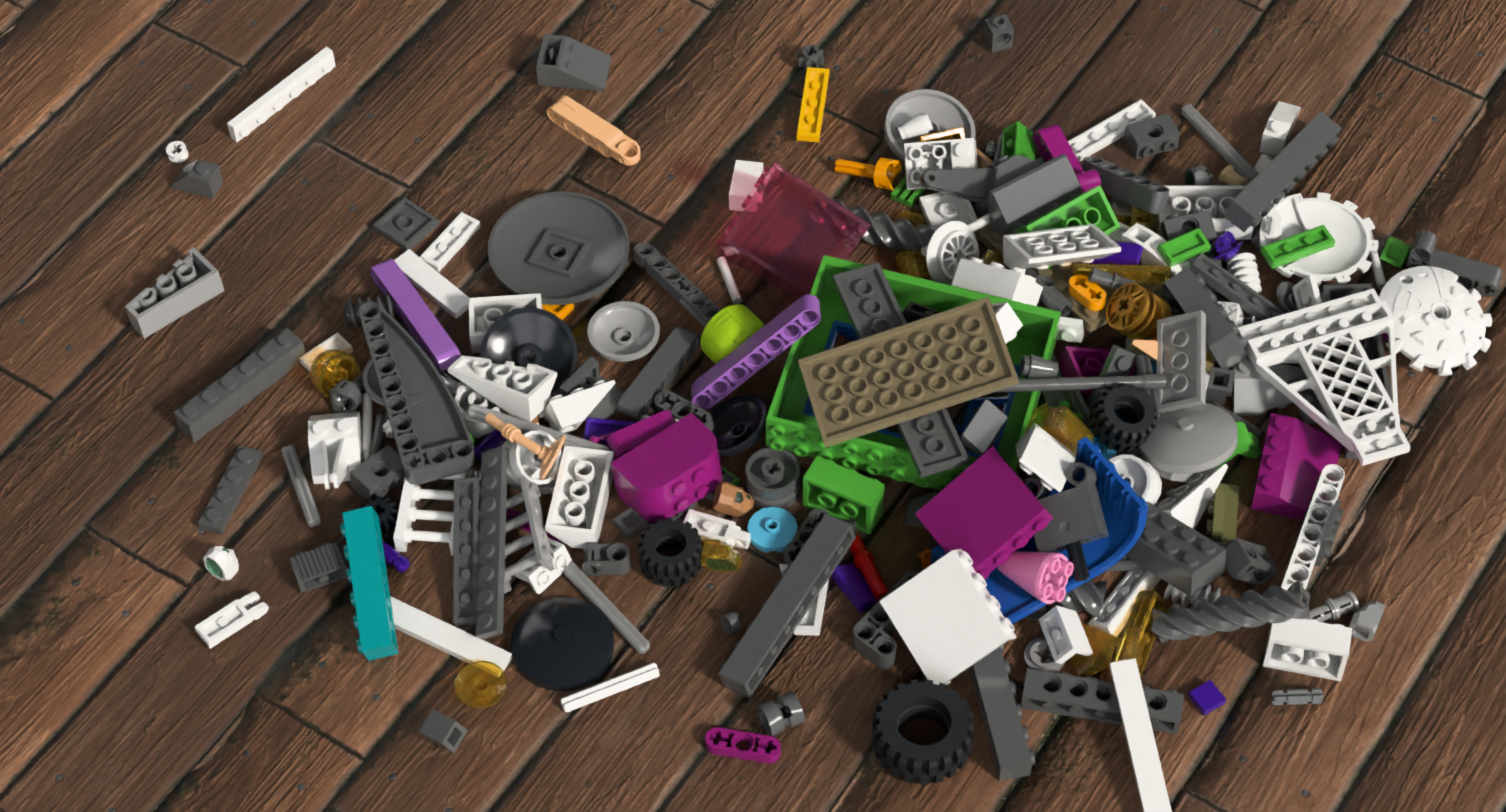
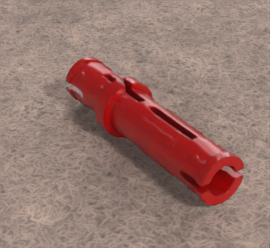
(864, 561)

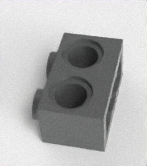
(1249, 562)

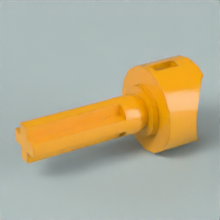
(883, 172)

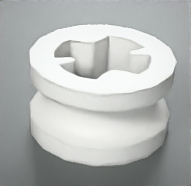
(177, 157)

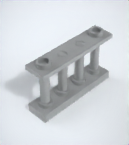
(538, 535)

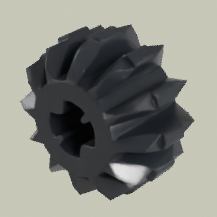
(387, 513)

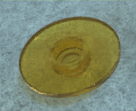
(480, 675)

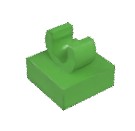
(1396, 252)

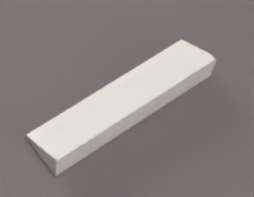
(1120, 602)

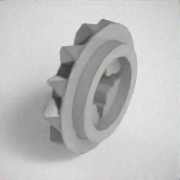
(1032, 656)

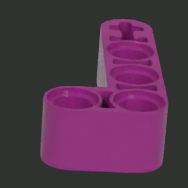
(1053, 143)

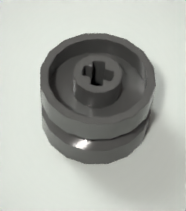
(773, 478)

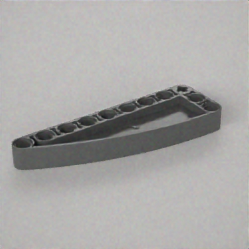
(417, 401)

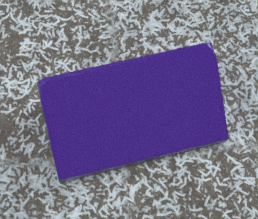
(854, 586)

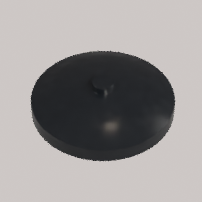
(532, 337)
(562, 644)

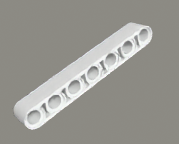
(1314, 528)

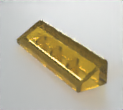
(1138, 273)
(1138, 636)

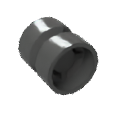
(772, 717)

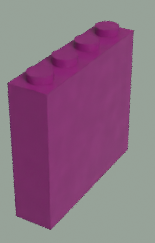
(985, 513)

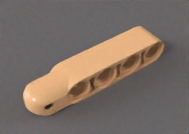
(594, 131)

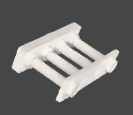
(409, 513)

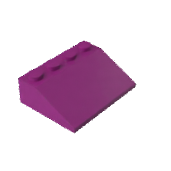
(1291, 466)

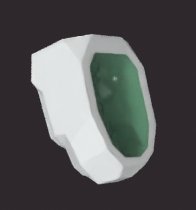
(221, 563)

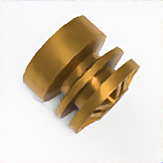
(1136, 311)

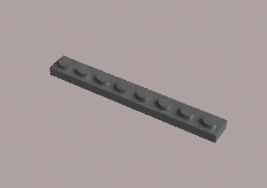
(491, 543)

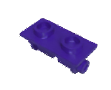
(1226, 245)

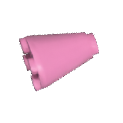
(1039, 574)

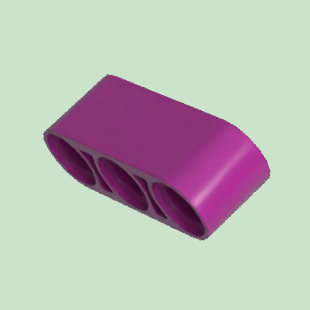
(633, 435)

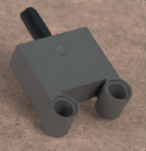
(1075, 519)

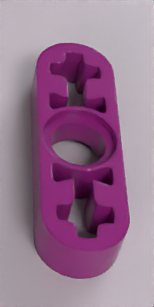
(736, 736)

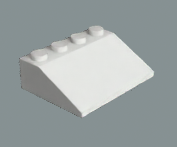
(1057, 247)

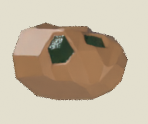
(731, 500)

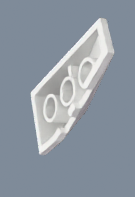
(513, 388)

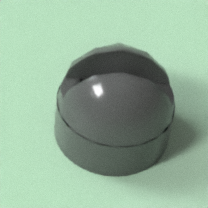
(730, 622)

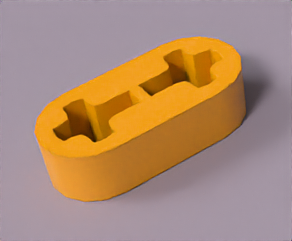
(1083, 291)

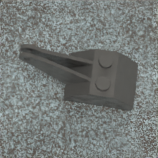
(977, 183)

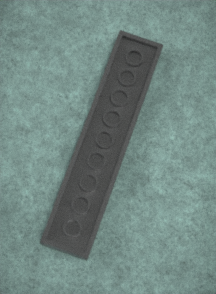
(872, 310)

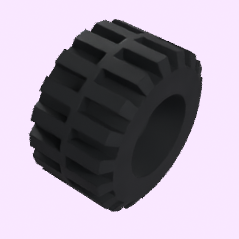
(1132, 404)
(670, 568)

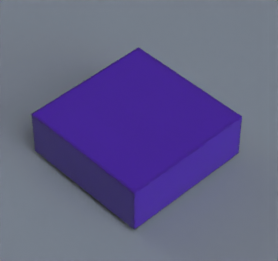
(1207, 697)

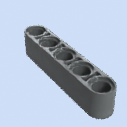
(1129, 186)
(659, 372)

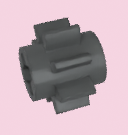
(810, 57)

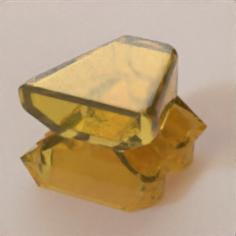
(1061, 425)

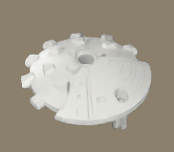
(1346, 227)
(1431, 341)

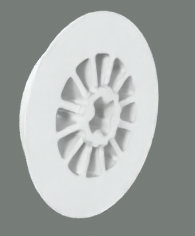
(957, 238)

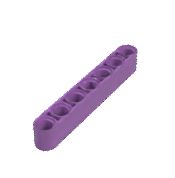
(415, 314)
(756, 352)

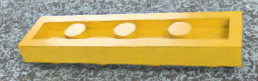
(813, 104)

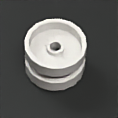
(526, 464)
(1142, 476)

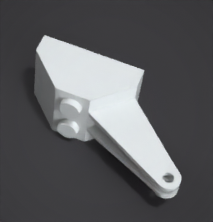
(334, 446)

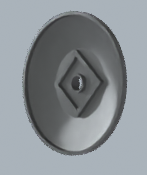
(556, 222)

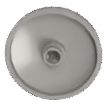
(941, 109)
(1191, 440)

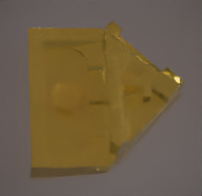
(1102, 646)

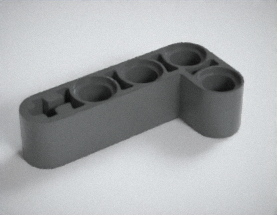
(1471, 273)
(878, 633)

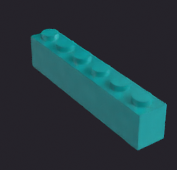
(369, 583)

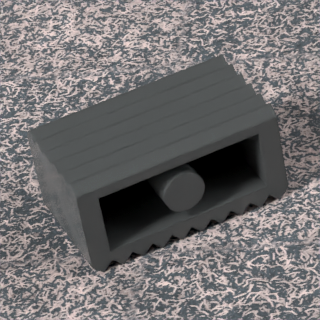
(318, 566)

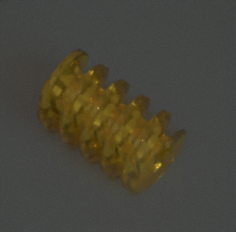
(913, 264)

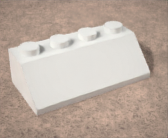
(580, 496)

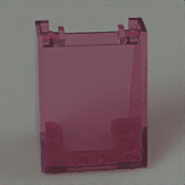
(789, 231)

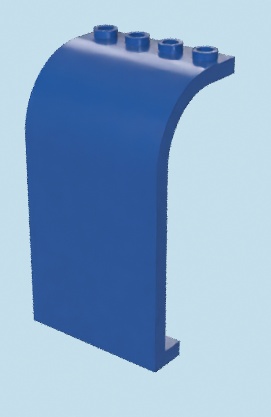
(1124, 518)

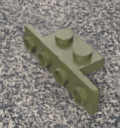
(1224, 514)

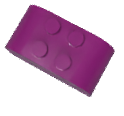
(669, 470)

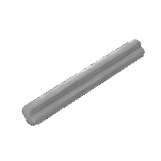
(301, 486)

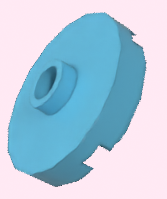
(772, 539)

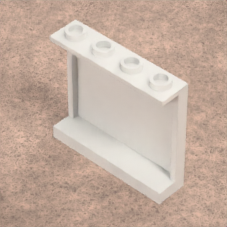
(948, 617)

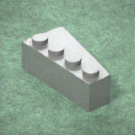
(175, 294)

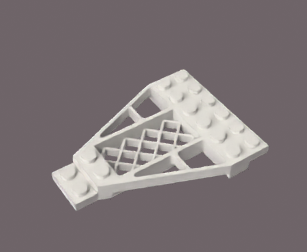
(1322, 329)

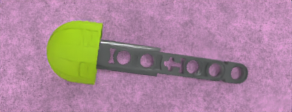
(724, 330)

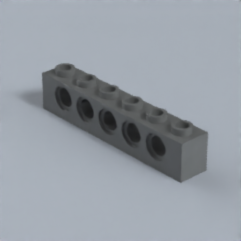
(1088, 705)

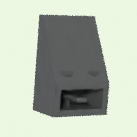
(571, 64)

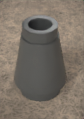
(1037, 367)

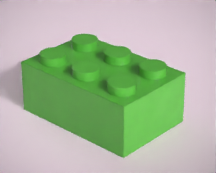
(843, 493)

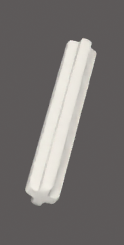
(609, 687)

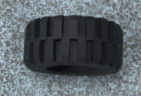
(928, 702)

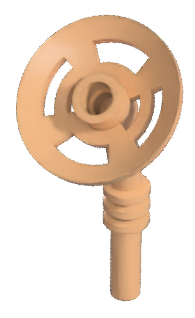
(546, 454)

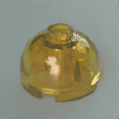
(331, 367)

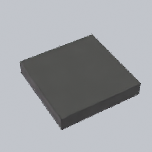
(406, 224)

